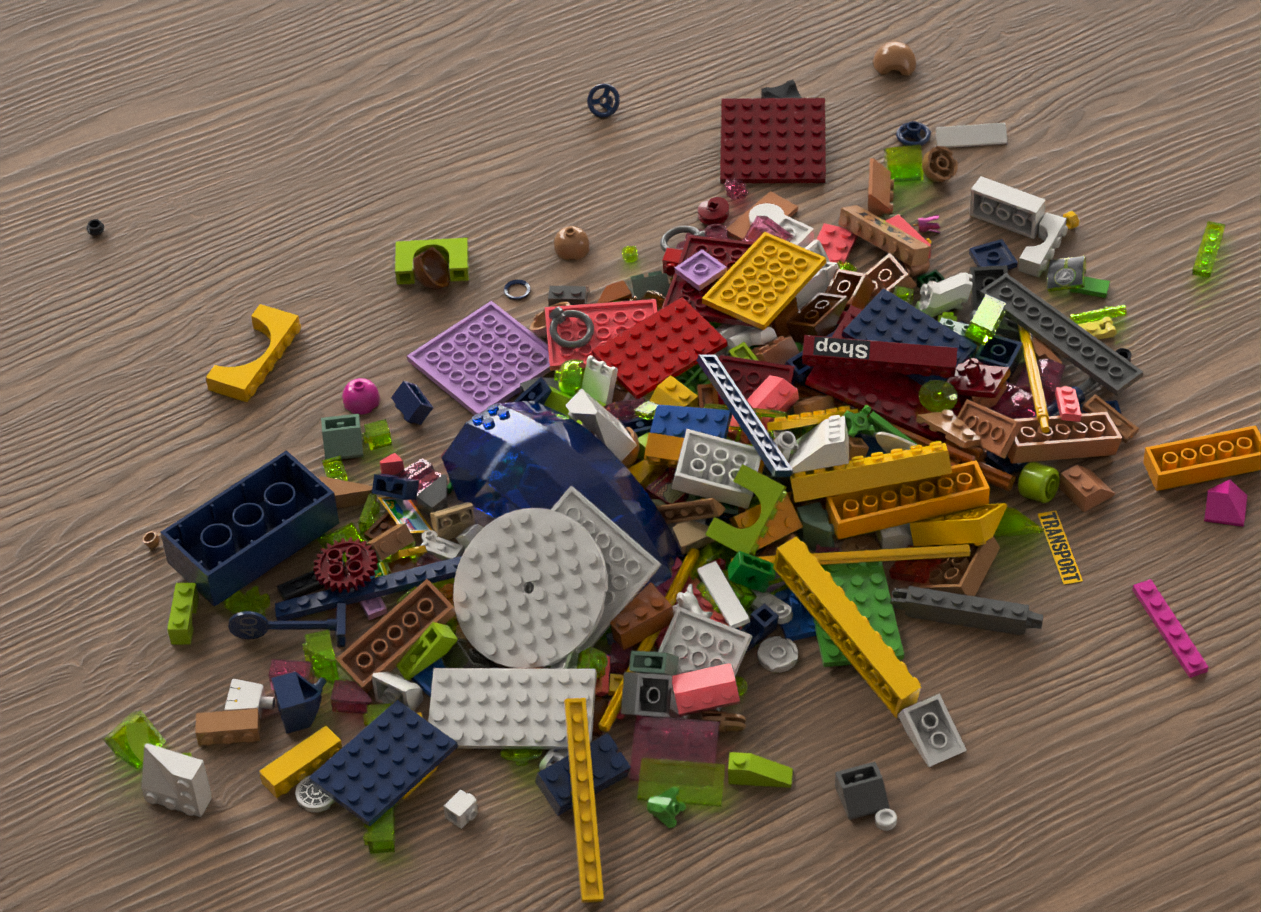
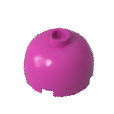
(360, 396)

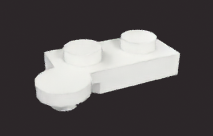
(440, 547)

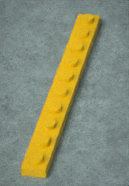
(583, 800)

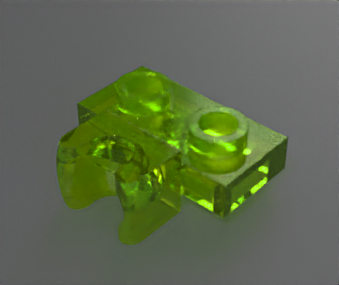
(250, 602)

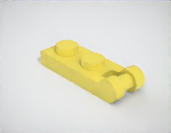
(1095, 328)

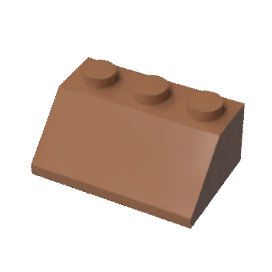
(879, 189)

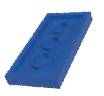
(677, 419)

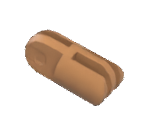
(727, 722)

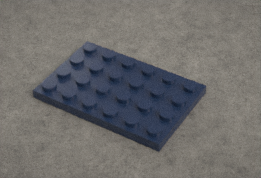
(896, 321)
(383, 762)

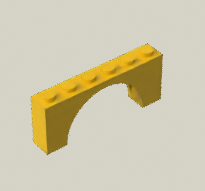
(243, 380)

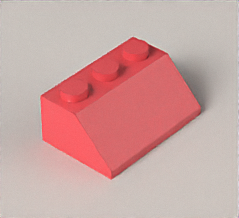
(705, 689)

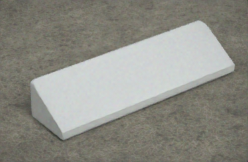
(971, 135)

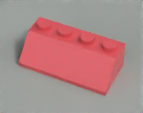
(772, 394)

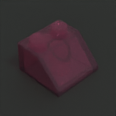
(1050, 376)

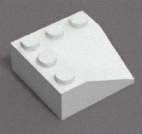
(602, 423)
(175, 781)

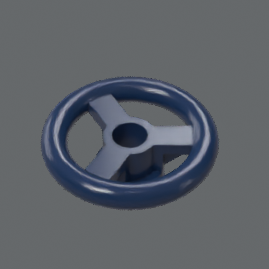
(609, 100)
(913, 131)

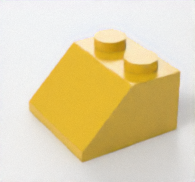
(674, 393)

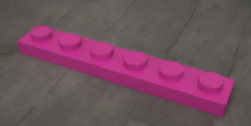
(1170, 628)

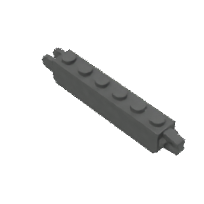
(966, 610)

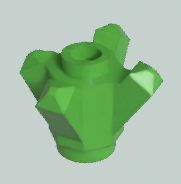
(858, 422)
(666, 806)

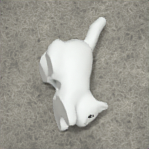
(689, 601)

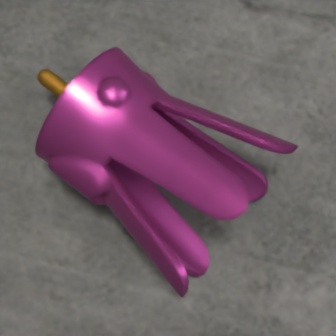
(924, 226)

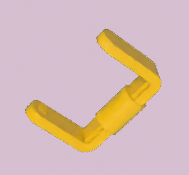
(418, 551)

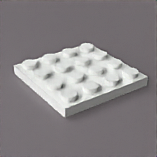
(703, 642)

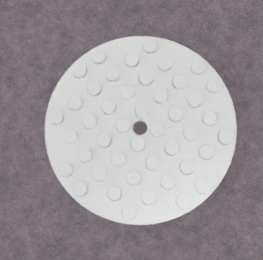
(566, 597)

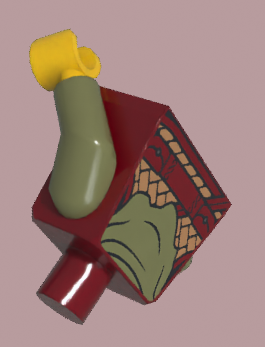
(661, 491)

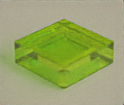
(646, 410)

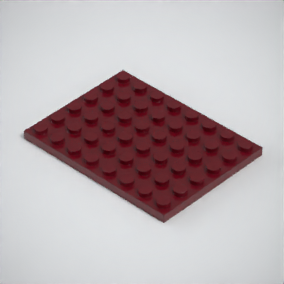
(888, 394)

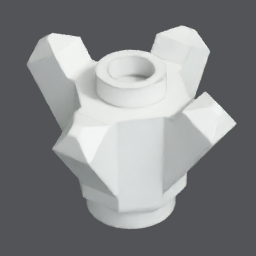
(785, 442)

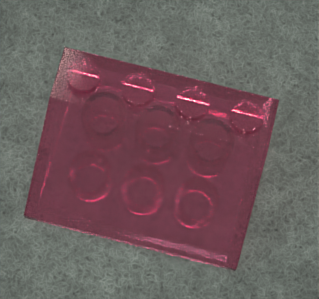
(673, 740)

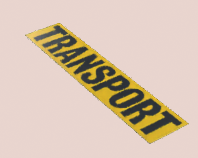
(1060, 547)

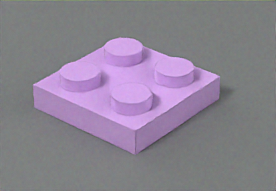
(700, 270)

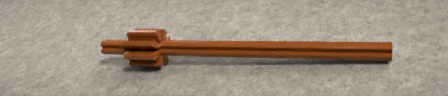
(956, 453)

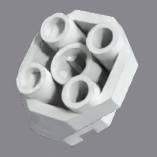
(945, 294)

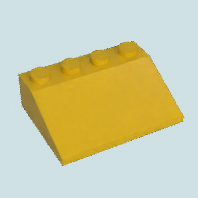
(958, 528)

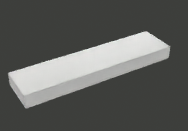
(723, 595)

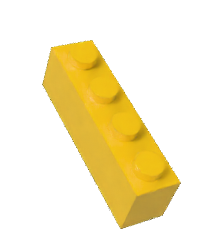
(300, 762)

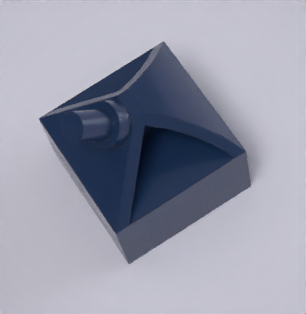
(297, 700)

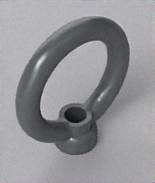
(677, 230)
(558, 316)

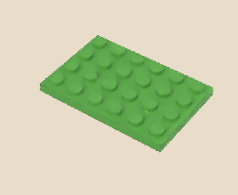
(868, 589)

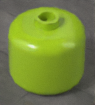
(1038, 482)

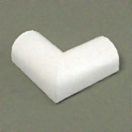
(751, 337)

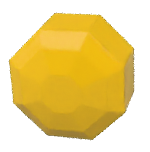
(1071, 219)

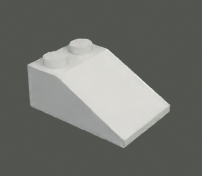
(932, 730)

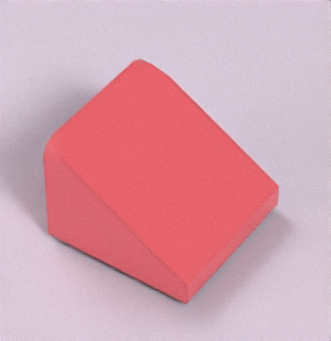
(391, 465)

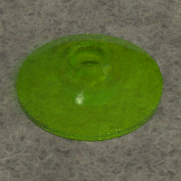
(938, 390)
(521, 756)

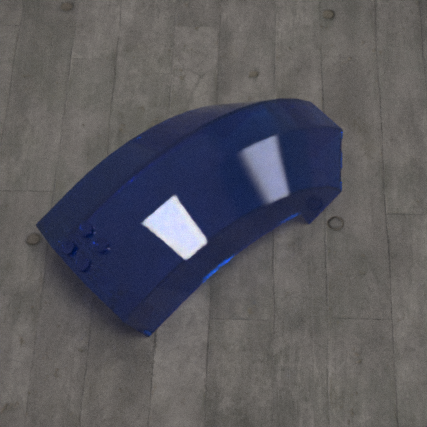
(531, 456)

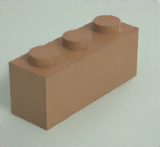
(228, 727)

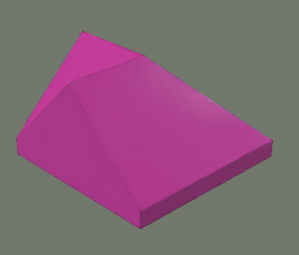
(1226, 504)

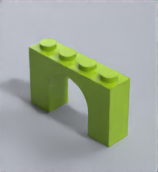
(453, 250)
(769, 494)

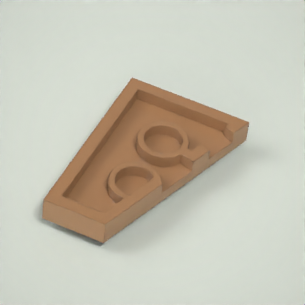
(952, 426)

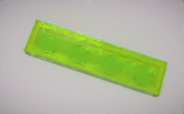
(1208, 249)

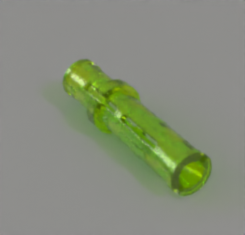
(1096, 315)

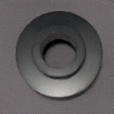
(95, 227)

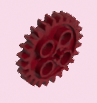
(360, 563)

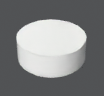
(886, 819)

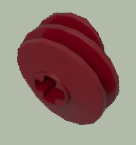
(713, 211)

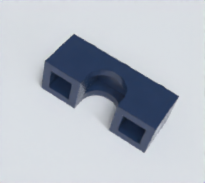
(762, 623)

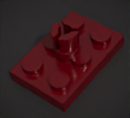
(979, 379)

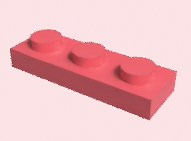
(1068, 404)

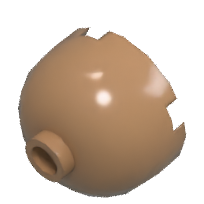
(939, 164)
(571, 243)

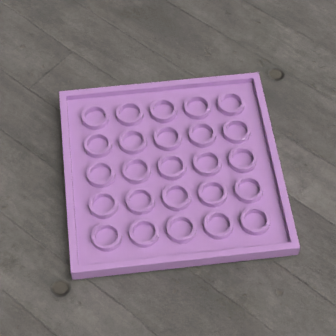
(483, 358)

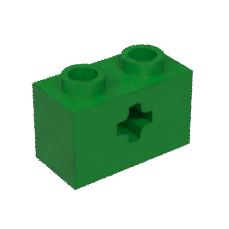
(751, 571)

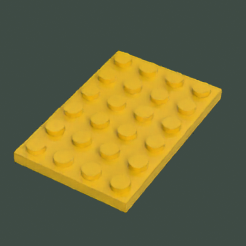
(764, 280)

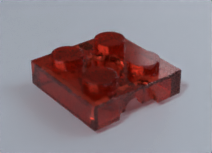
(913, 570)

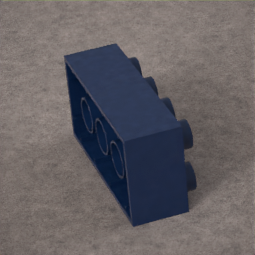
(250, 527)

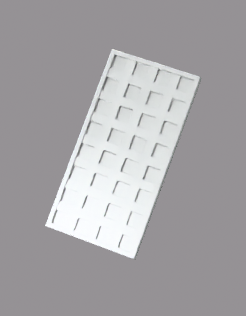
(508, 705)

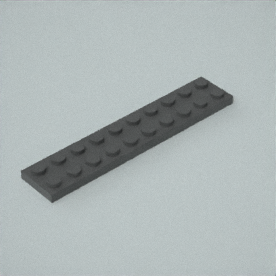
(1063, 335)

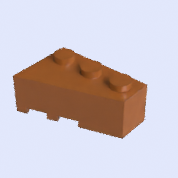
(641, 617)

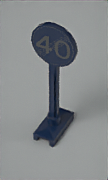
(254, 625)

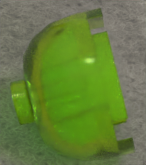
(570, 376)

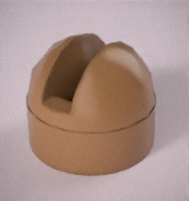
(151, 539)

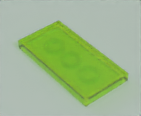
(697, 781)

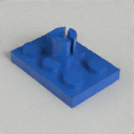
(802, 622)

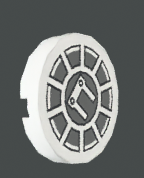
(311, 797)

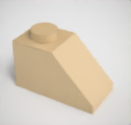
(691, 535)

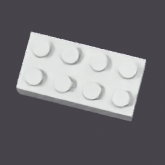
(1006, 207)

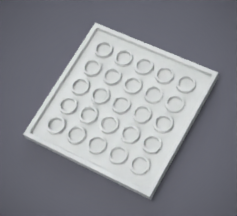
(626, 561)

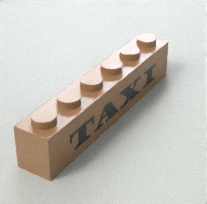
(884, 235)

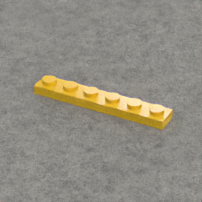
(819, 416)

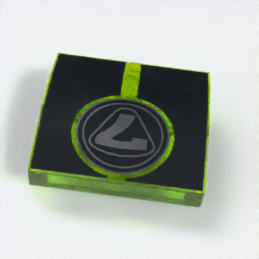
(1066, 273)

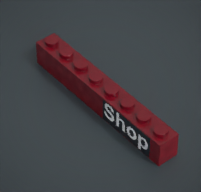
(879, 356)

